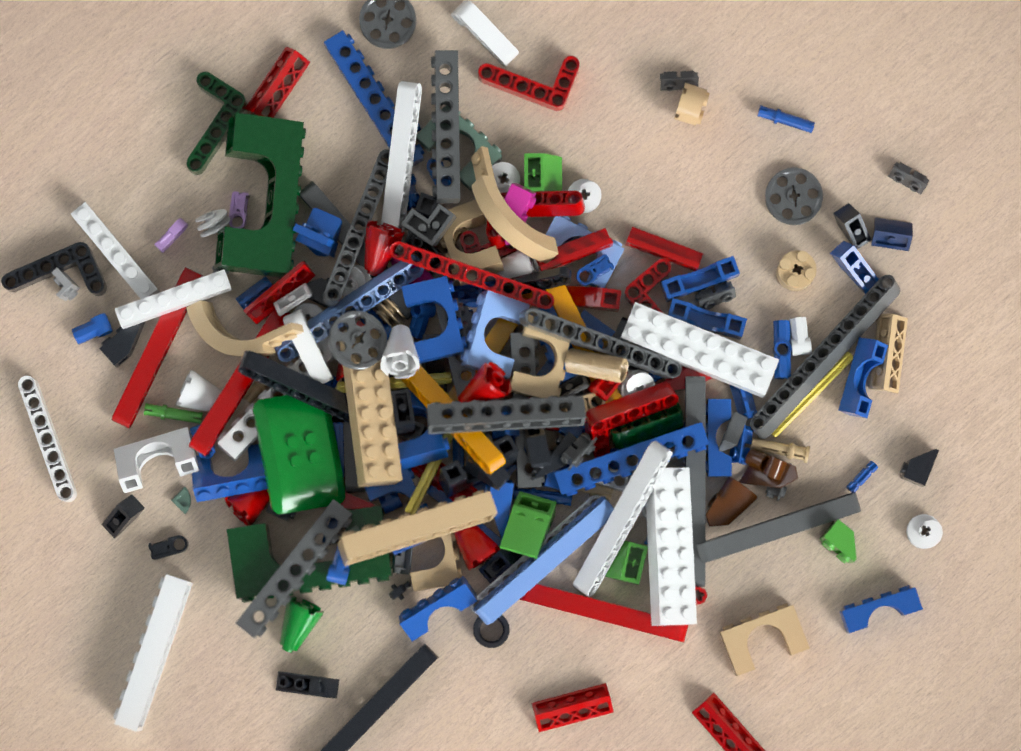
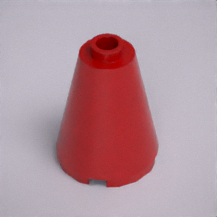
(378, 244)
(486, 385)
(248, 505)
(475, 546)

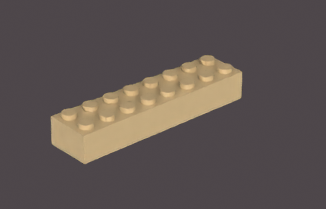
(372, 422)
(416, 528)

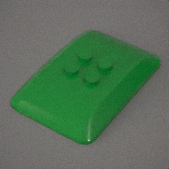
(298, 455)

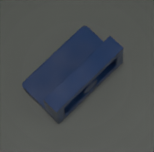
(892, 234)

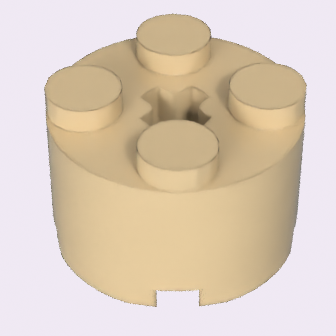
(691, 103)
(799, 260)

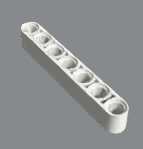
(40, 432)

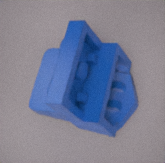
(320, 233)

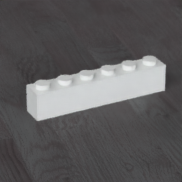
(114, 251)
(173, 299)

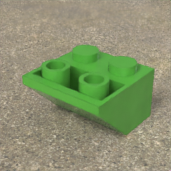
(542, 172)
(840, 540)
(628, 563)

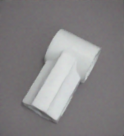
(799, 339)

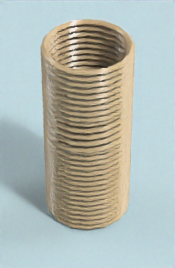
(601, 365)

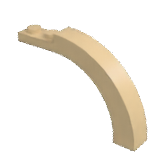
(502, 218)
(214, 334)

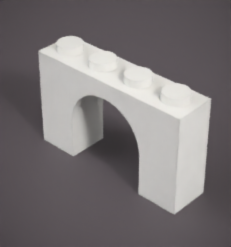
(133, 456)

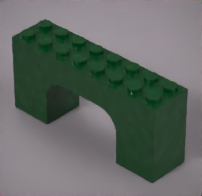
(278, 148)
(255, 564)

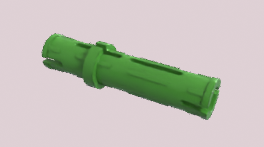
(173, 413)

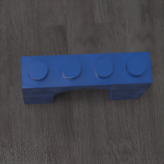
(438, 292)
(424, 448)
(211, 486)
(404, 487)

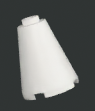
(516, 265)
(400, 354)
(197, 393)

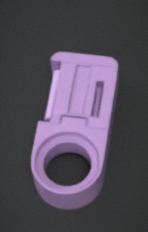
(239, 208)
(171, 235)

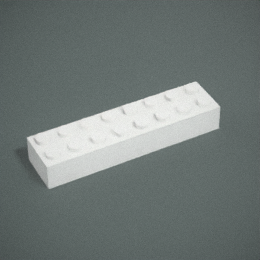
(700, 350)
(671, 550)
(153, 653)

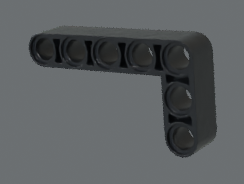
(54, 259)

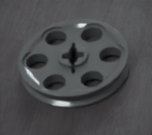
(393, 27)
(799, 189)
(365, 343)

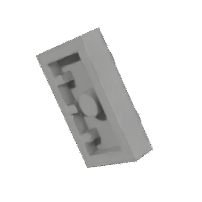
(69, 287)

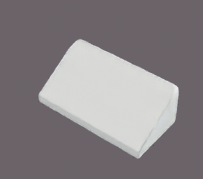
(293, 299)

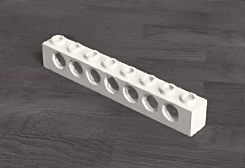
(236, 449)

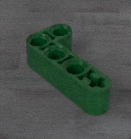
(648, 427)

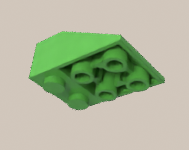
(528, 524)

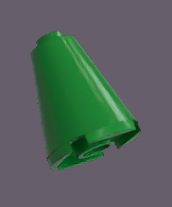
(298, 622)

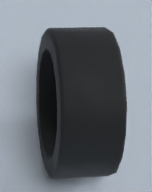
(491, 644)

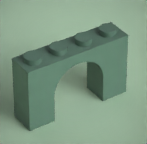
(467, 174)

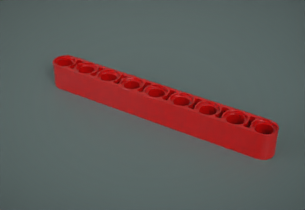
(481, 275)
(151, 360)
(229, 398)
(602, 611)

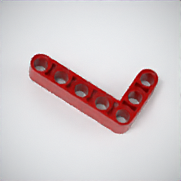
(533, 86)
(547, 204)
(643, 289)
(626, 410)

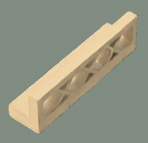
(888, 334)

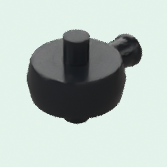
(398, 591)

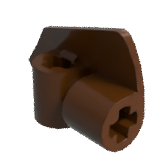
(767, 470)
(729, 503)

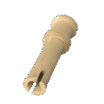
(790, 451)

